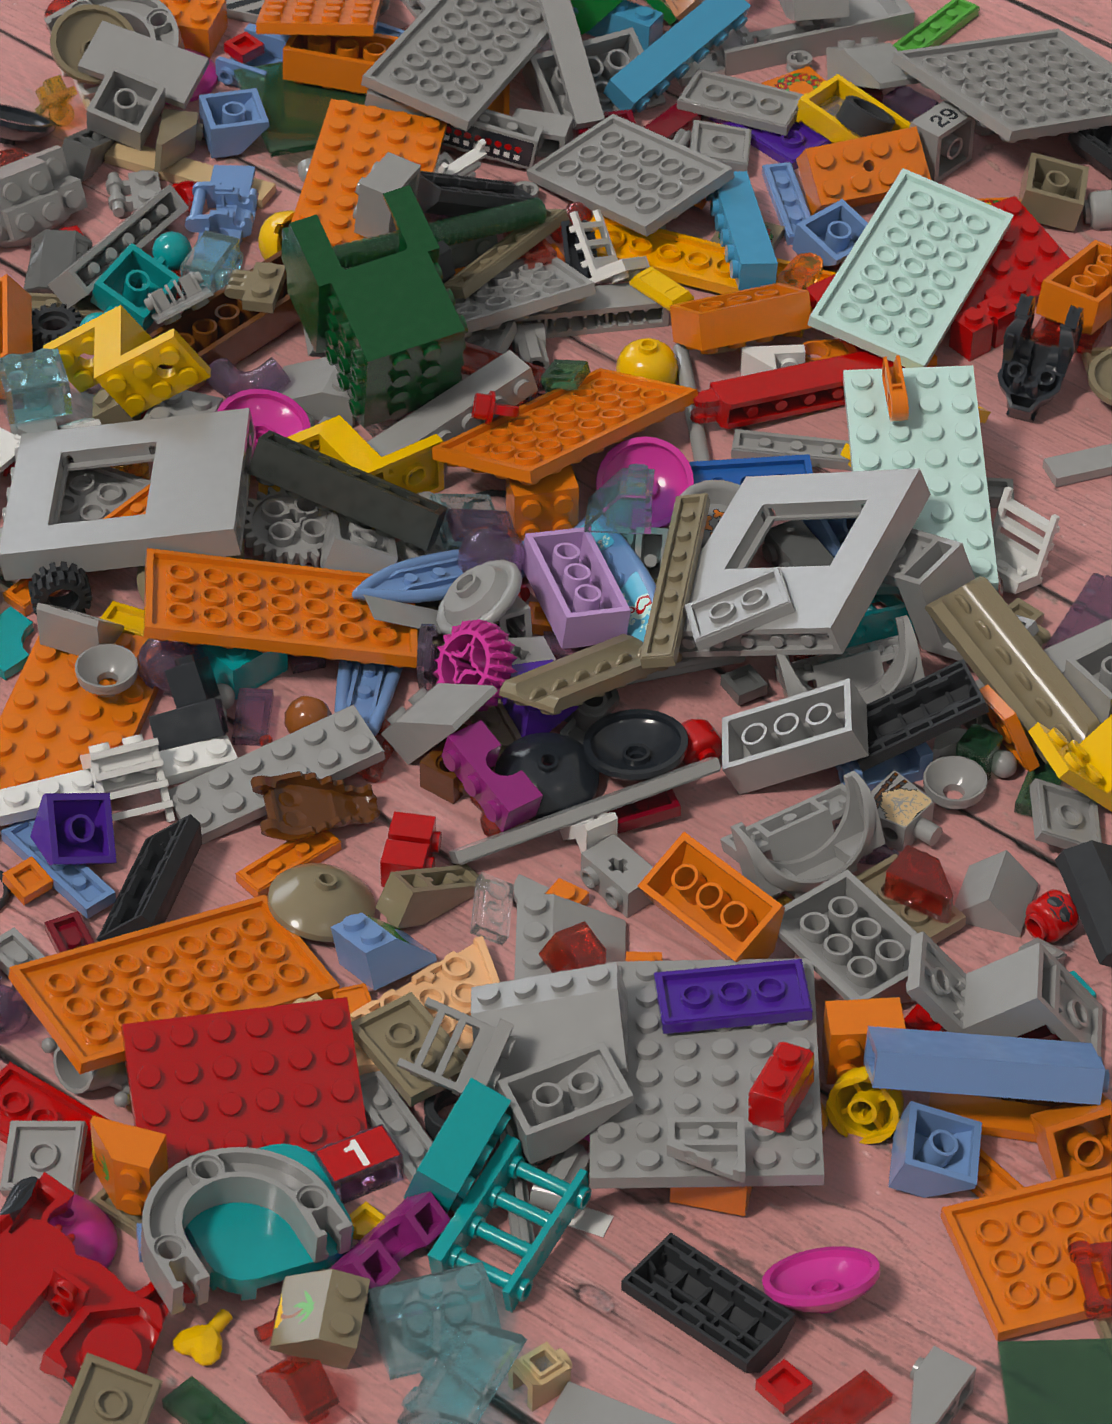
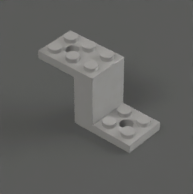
(925, 572)
(1003, 996)

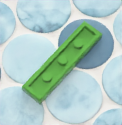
(939, 26)

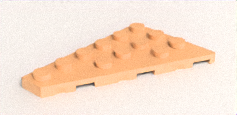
(444, 982)

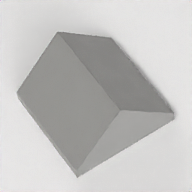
(73, 630)
(997, 894)

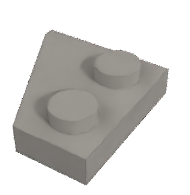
(709, 1143)

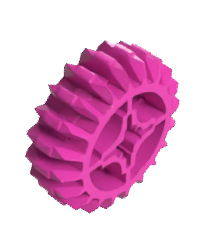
(476, 656)

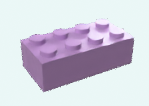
(575, 587)

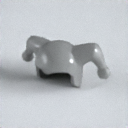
(68, 1076)

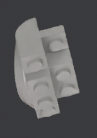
(32, 201)
(860, 664)
(799, 845)

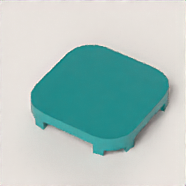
(253, 1246)

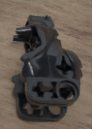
(1031, 371)

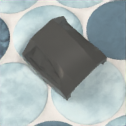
(51, 255)

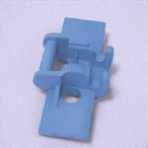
(233, 198)

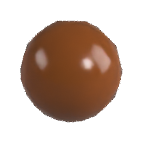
(304, 712)

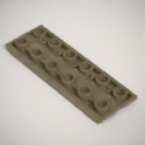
(1011, 661)
(580, 676)

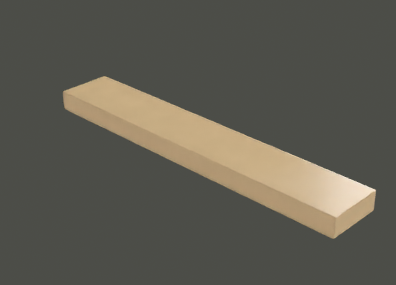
(183, 170)

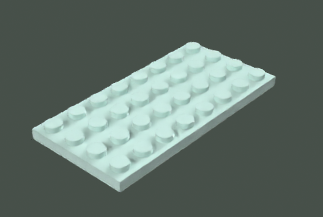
(911, 270)
(937, 438)

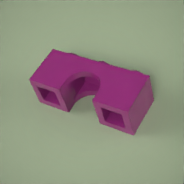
(504, 798)
(403, 1230)

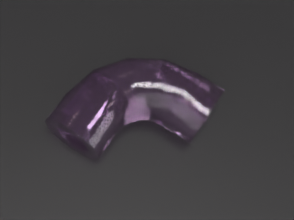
(229, 380)

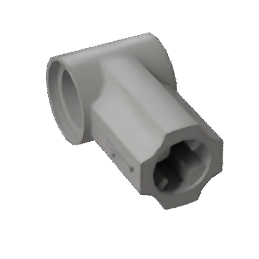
(531, 344)
(565, 1167)

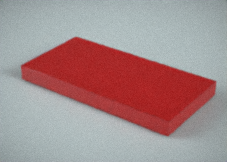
(31, 1099)

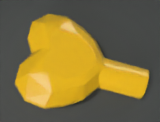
(203, 1341)

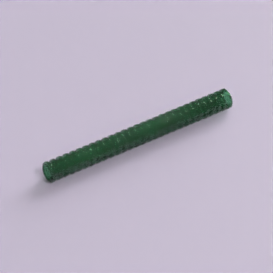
(452, 231)

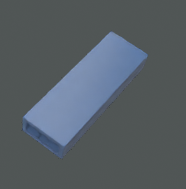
(985, 1065)

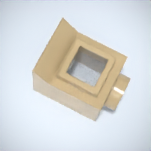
(543, 1373)

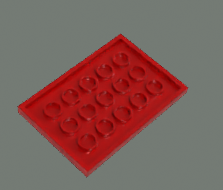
(246, 1078)

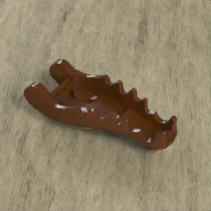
(307, 805)

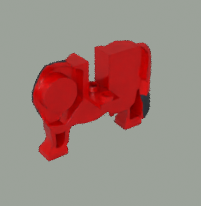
(43, 1265)

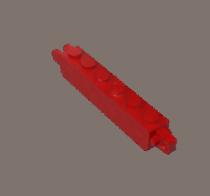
(779, 391)

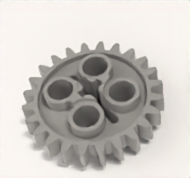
(285, 528)

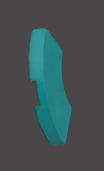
(13, 632)

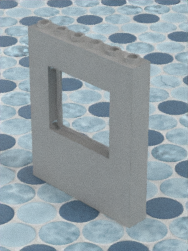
(867, 18)
(192, 500)
(825, 598)

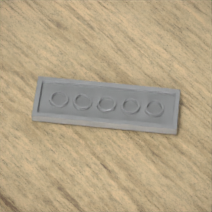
(225, 797)

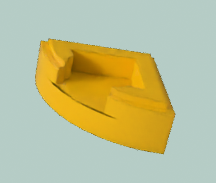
(365, 1219)

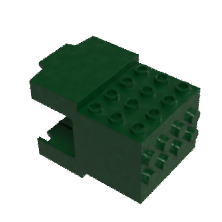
(382, 321)

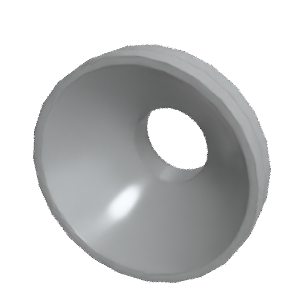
(106, 662)
(958, 775)

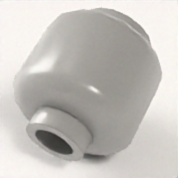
(1098, 209)

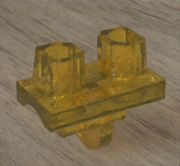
(56, 99)

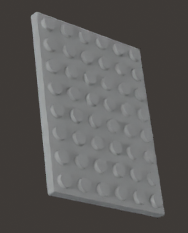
(1018, 82)
(702, 1077)

